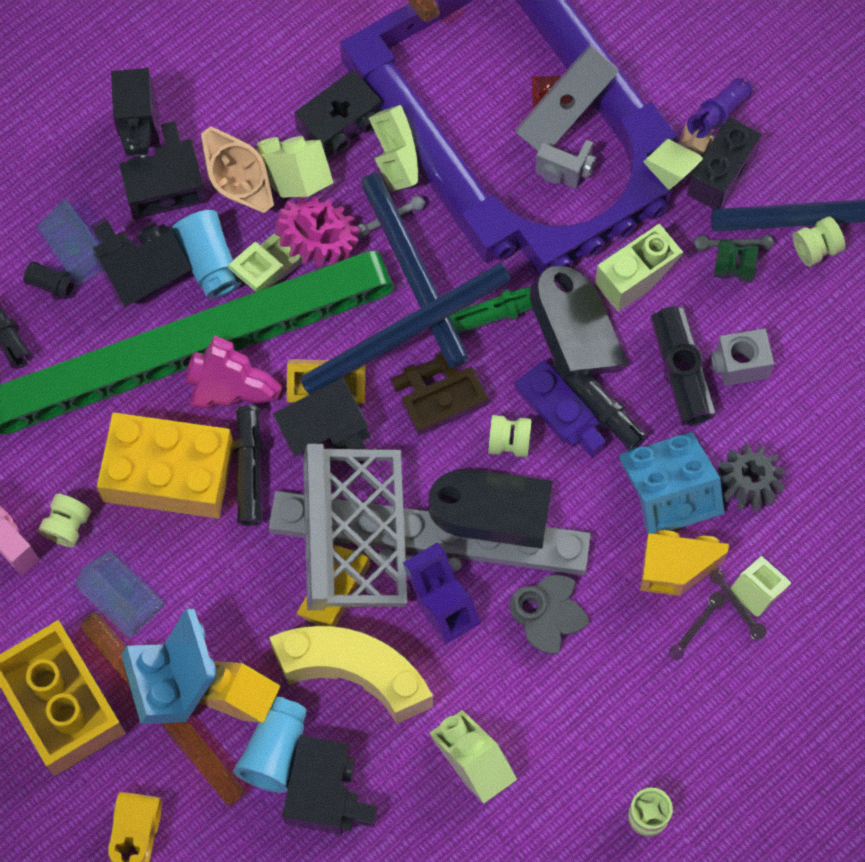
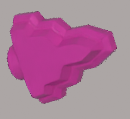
(227, 377)

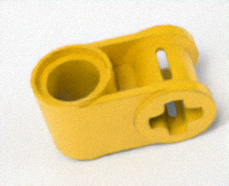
(135, 825)

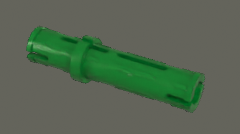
(492, 310)

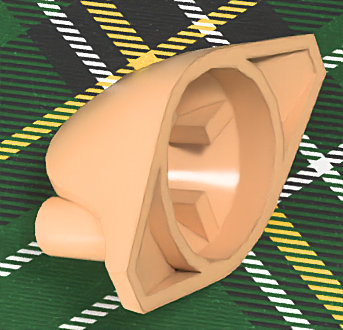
(236, 170)

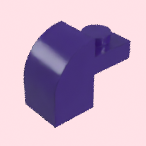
(440, 594)

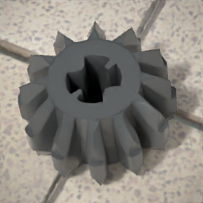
(759, 468)

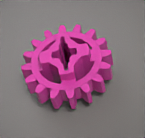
(316, 231)

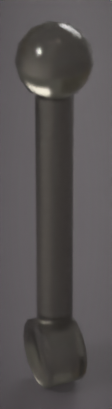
(715, 601)
(757, 630)

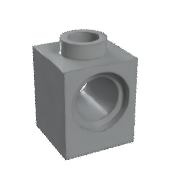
(753, 345)

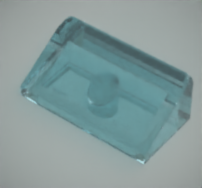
(70, 241)
(118, 593)

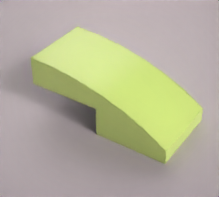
(399, 160)
(264, 263)

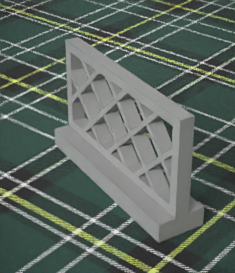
(319, 535)

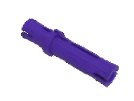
(717, 109)

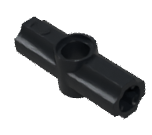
(689, 386)

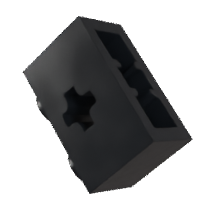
(338, 114)
(724, 164)

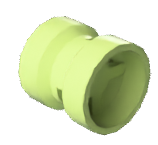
(819, 241)
(500, 436)
(64, 520)
(653, 805)

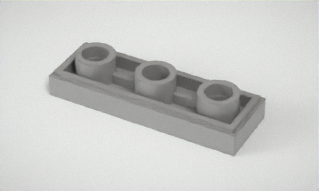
(584, 82)

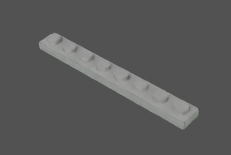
(561, 552)

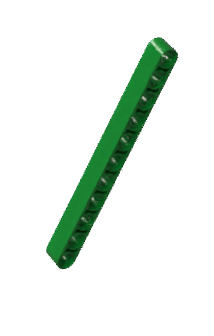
(170, 347)

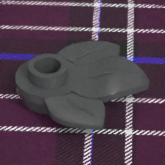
(554, 613)

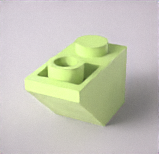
(295, 166)
(637, 267)
(473, 756)

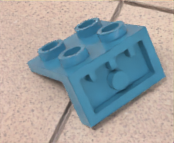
(674, 483)
(172, 676)

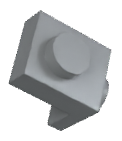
(563, 167)

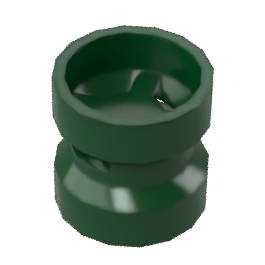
(727, 258)

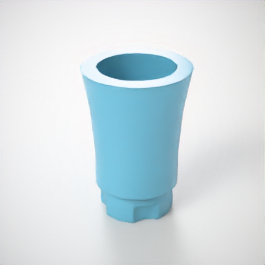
(207, 252)
(273, 747)

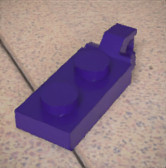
(560, 408)

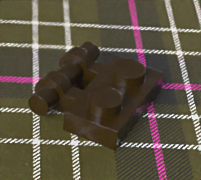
(441, 401)

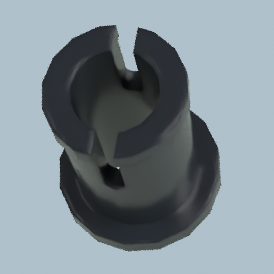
(57, 283)

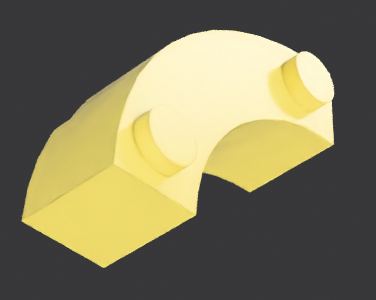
(355, 657)

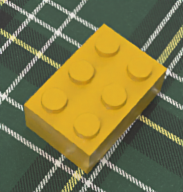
(165, 465)
(57, 699)

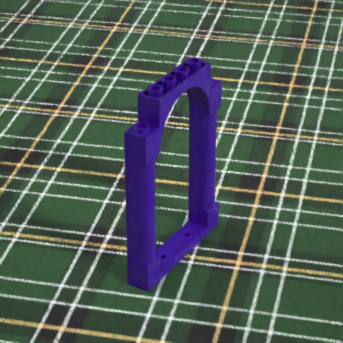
(481, 217)

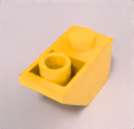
(679, 563)
(240, 692)

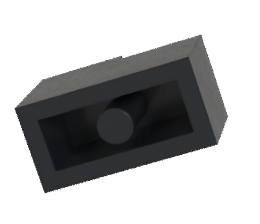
(135, 110)
(165, 179)
(138, 265)
(323, 416)
(317, 790)

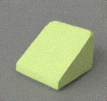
(671, 162)
(759, 586)

